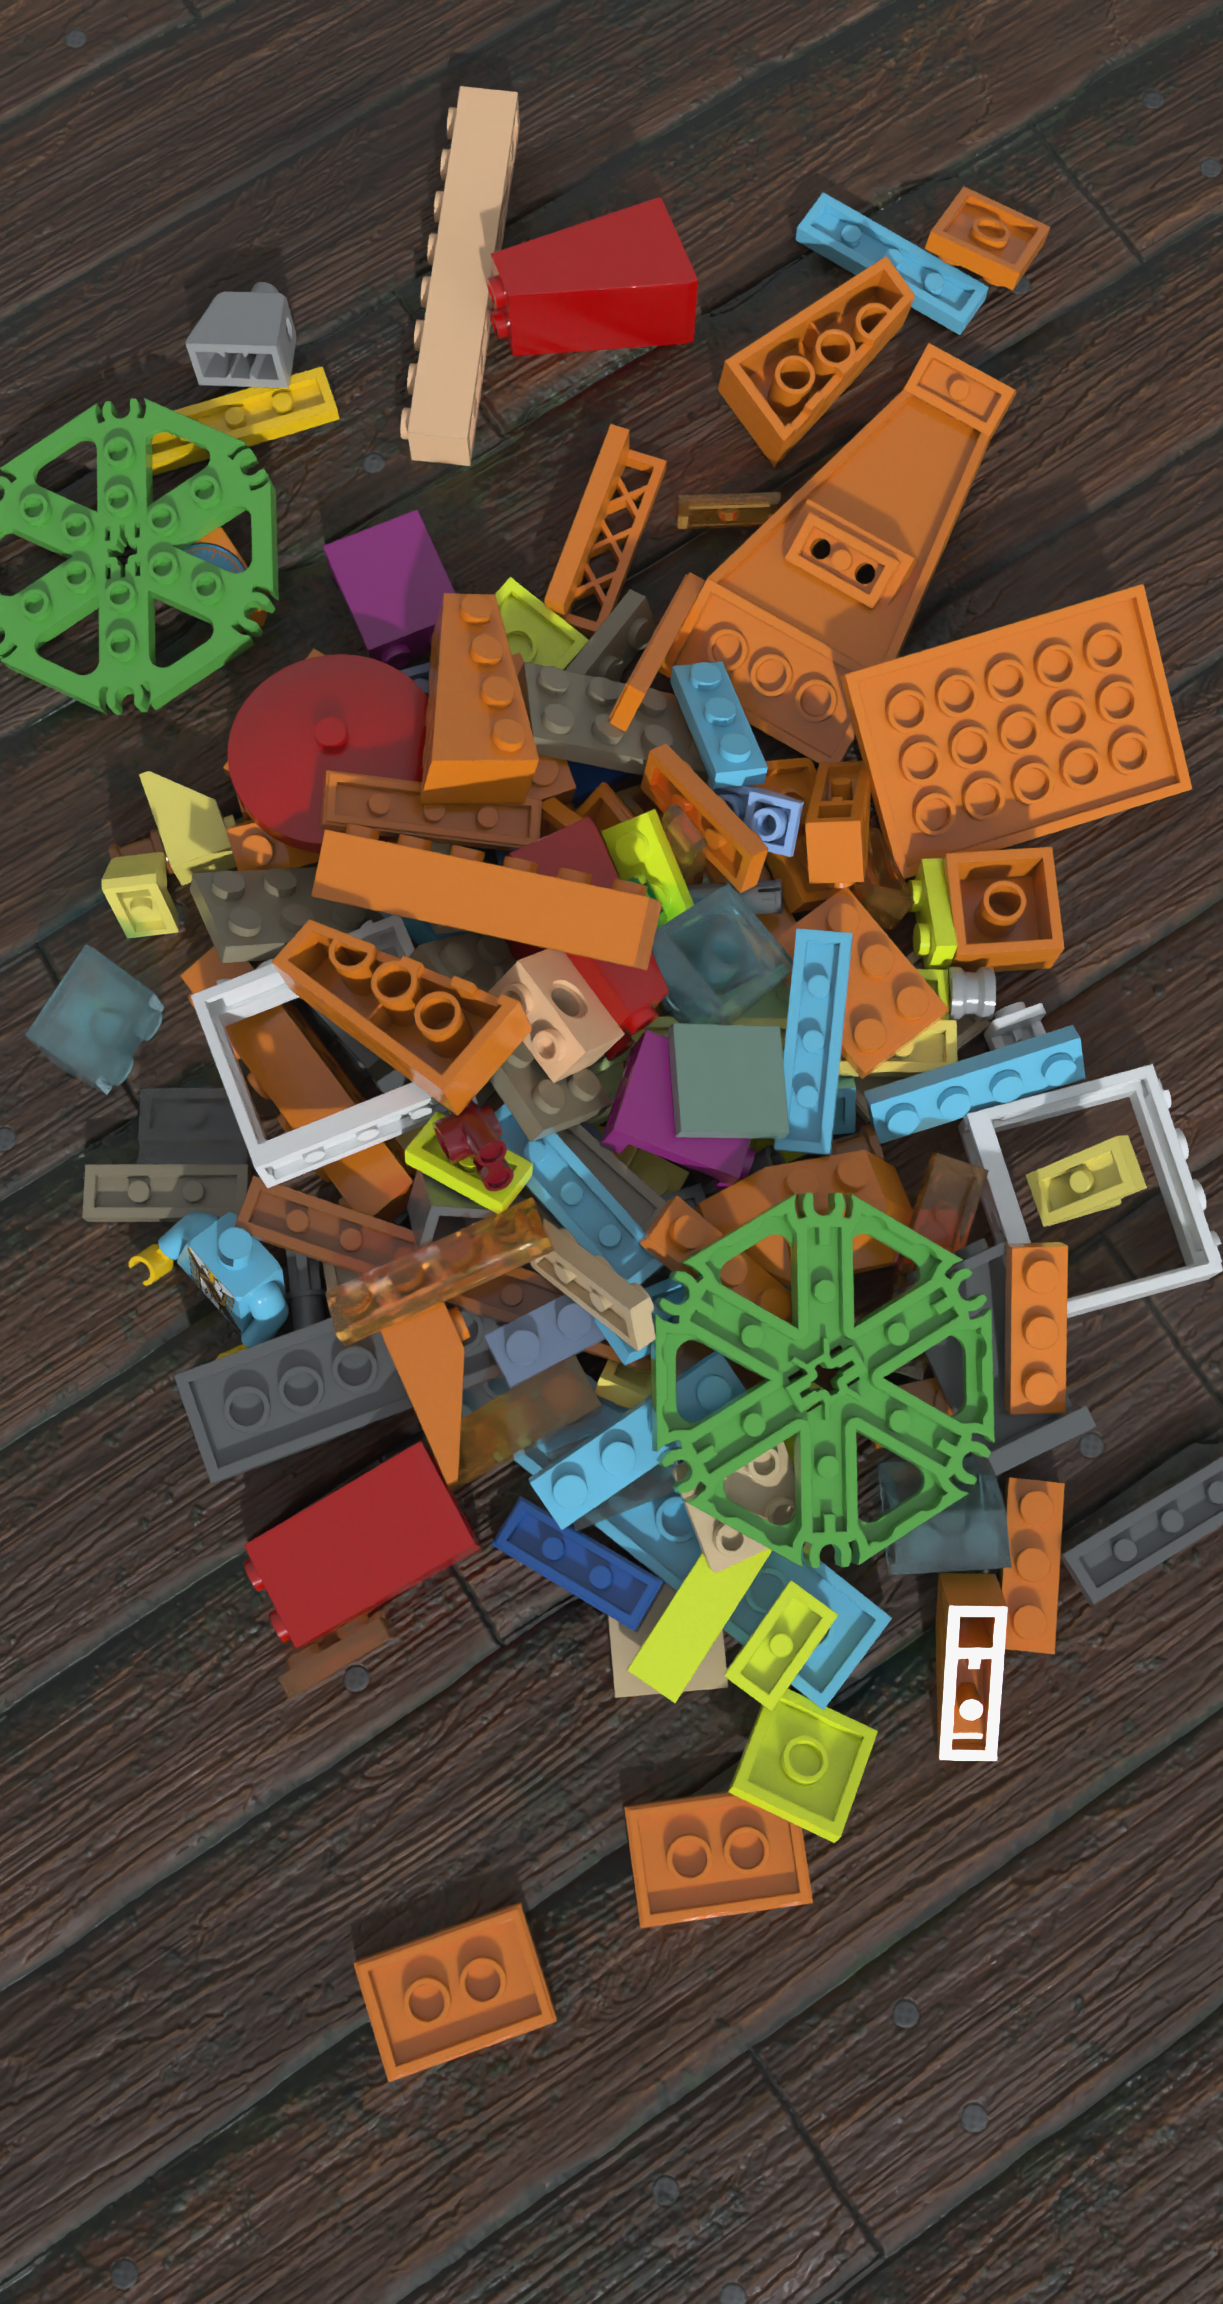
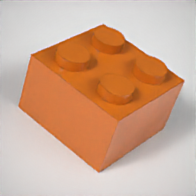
(1004, 909)

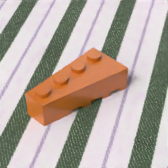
(808, 361)
(475, 714)
(414, 1019)

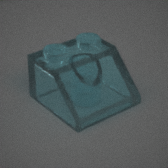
(717, 960)
(96, 1021)
(960, 1537)

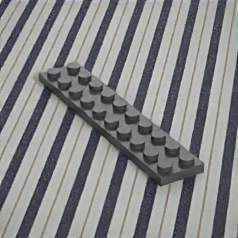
(315, 1388)

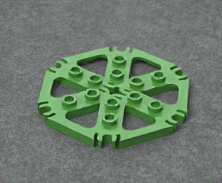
(157, 570)
(869, 1405)

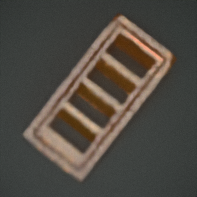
(686, 843)
(884, 888)

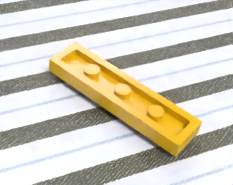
(252, 417)

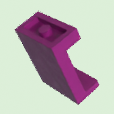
(391, 586)
(645, 1119)

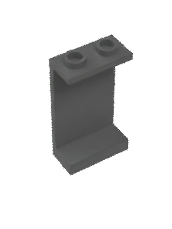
(1018, 1435)

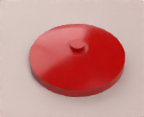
(320, 718)

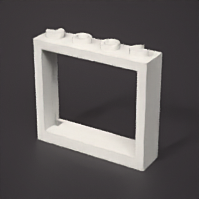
(331, 1136)
(1167, 1153)

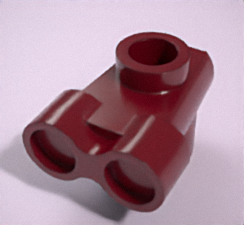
(476, 1136)

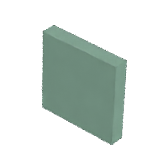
(728, 1081)

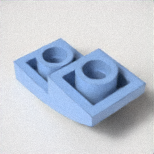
(766, 813)

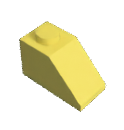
(189, 827)

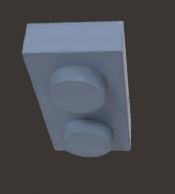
(542, 1339)

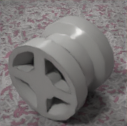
(972, 993)

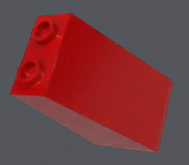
(596, 286)
(624, 990)
(360, 1547)

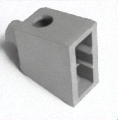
(244, 340)

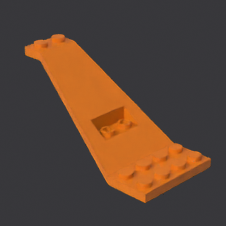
(882, 501)

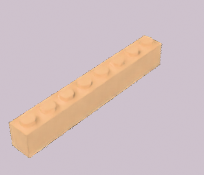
(456, 297)

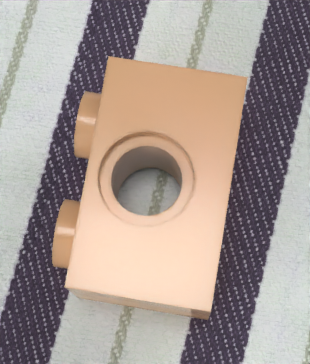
(565, 1014)

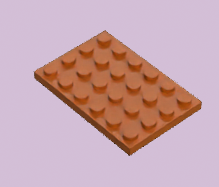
(1018, 730)

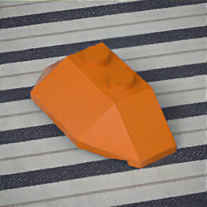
(843, 1173)

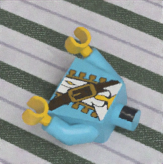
(229, 1270)

